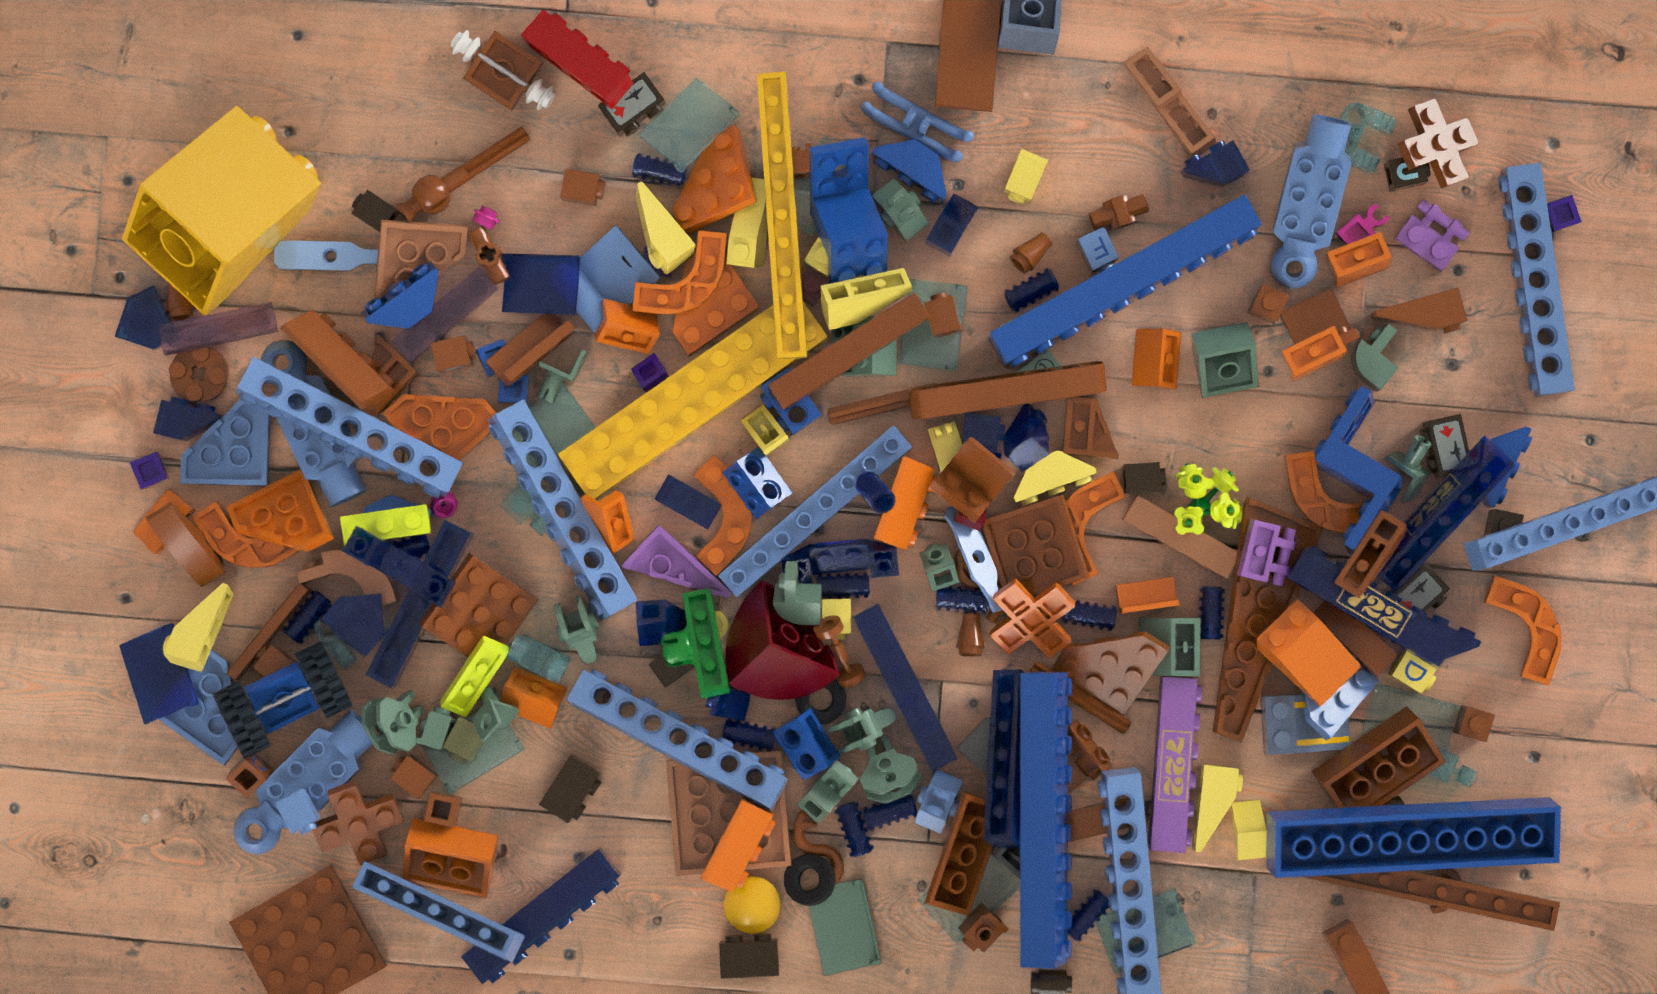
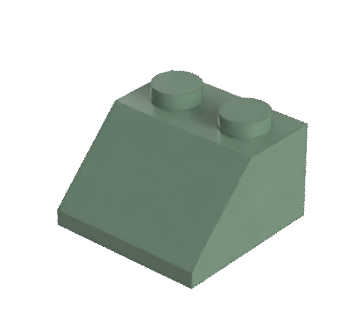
(1225, 359)

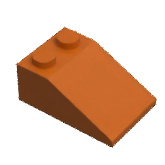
(1307, 653)

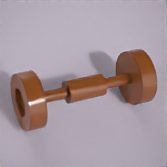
(850, 674)

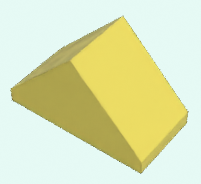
(765, 430)
(1249, 829)

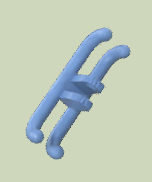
(916, 123)

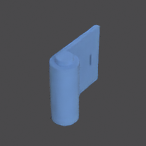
(608, 276)

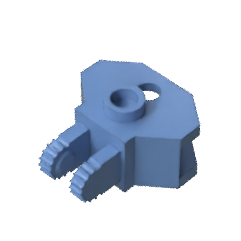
(938, 801)

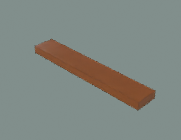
(849, 351)

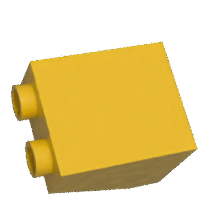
(220, 208)

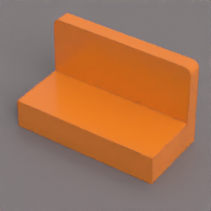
(1359, 259)
(627, 328)
(1314, 353)
(1156, 358)
(611, 519)
(145, 531)
(1146, 595)
(534, 696)

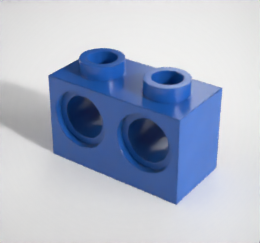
(785, 423)
(757, 482)
(810, 741)

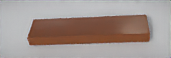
(269, 631)

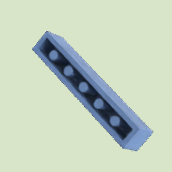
(438, 911)

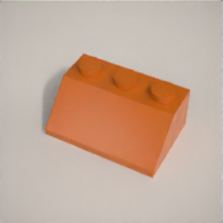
(910, 489)
(739, 846)
(449, 858)

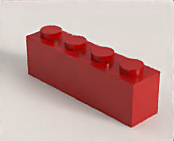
(577, 58)

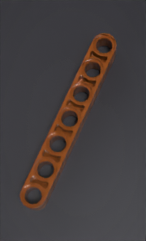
(1007, 390)

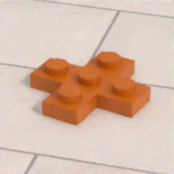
(1032, 618)

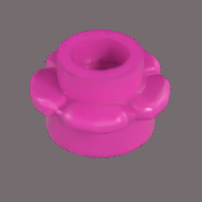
(485, 217)
(445, 510)

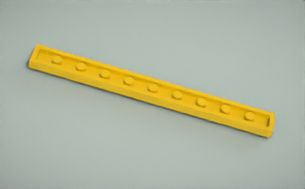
(781, 215)

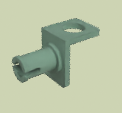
(555, 377)
(1411, 465)
(493, 713)

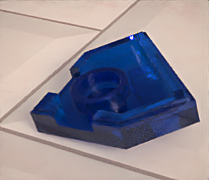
(141, 319)
(357, 621)

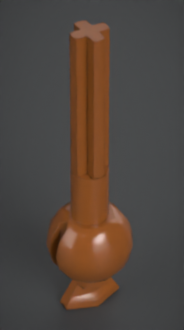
(433, 193)

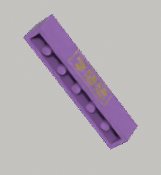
(1173, 764)

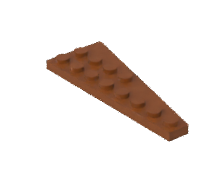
(1251, 611)

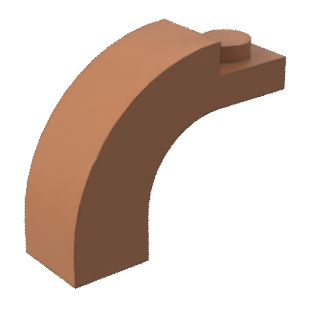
(338, 562)

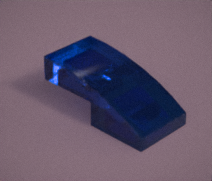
(688, 501)

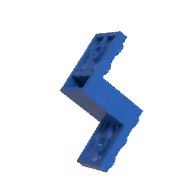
(846, 211)
(1357, 469)

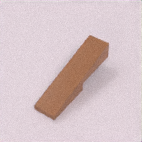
(1170, 103)
(1162, 527)

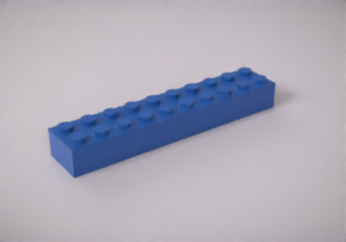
(1125, 280)
(1045, 819)
(1413, 837)

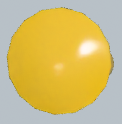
(753, 906)

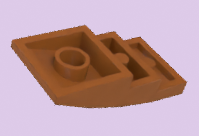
(968, 54)

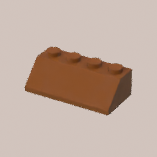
(340, 361)
(1380, 763)
(961, 859)

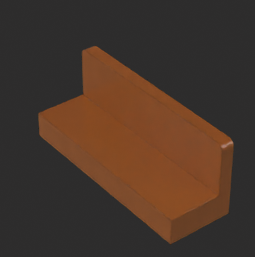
(529, 347)

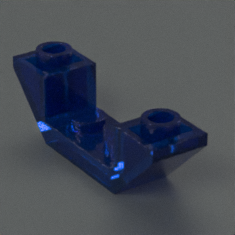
(843, 557)
(399, 565)

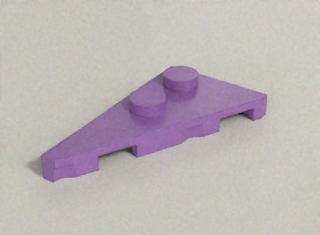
(667, 559)

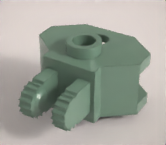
(900, 209)
(578, 630)
(393, 721)
(863, 727)
(888, 772)

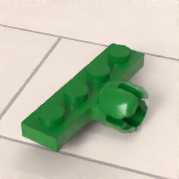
(699, 644)

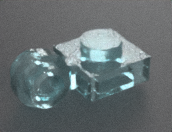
(520, 508)
(1464, 776)

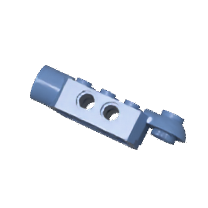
(1311, 199)
(317, 460)
(318, 764)

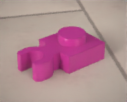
(1359, 228)

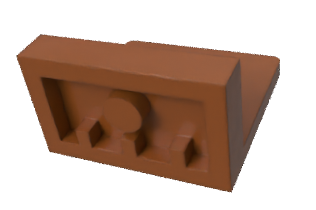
(1316, 316)
(972, 479)

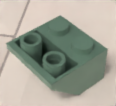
(877, 365)
(1184, 644)

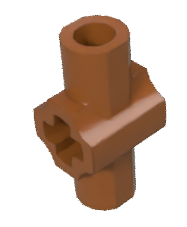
(1118, 212)
(483, 242)

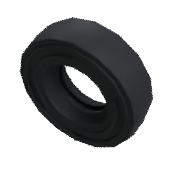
(833, 711)
(825, 885)

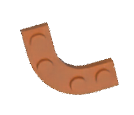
(694, 288)
(1311, 498)
(1088, 501)
(735, 522)
(235, 546)
(1541, 624)

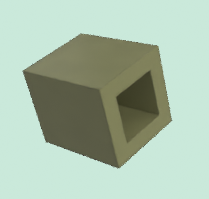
(463, 741)

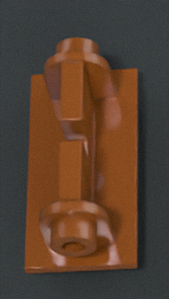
(1094, 758)

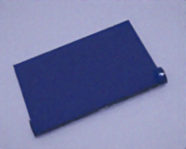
(541, 283)
(156, 682)

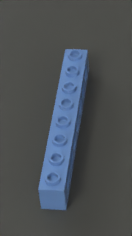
(1531, 180)
(340, 413)
(562, 493)
(813, 512)
(1562, 525)
(1129, 783)
(764, 794)

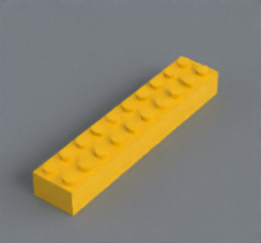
(682, 404)

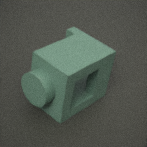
(937, 560)
(436, 729)

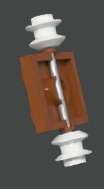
(503, 70)

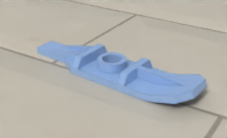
(312, 255)
(972, 542)

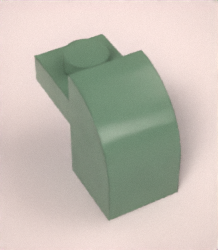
(1369, 362)
(797, 601)
(828, 791)

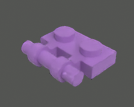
(1425, 241)
(1260, 549)

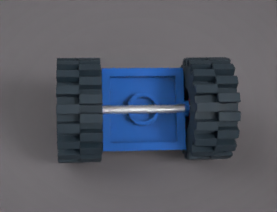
(282, 699)

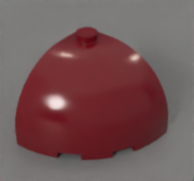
(774, 655)

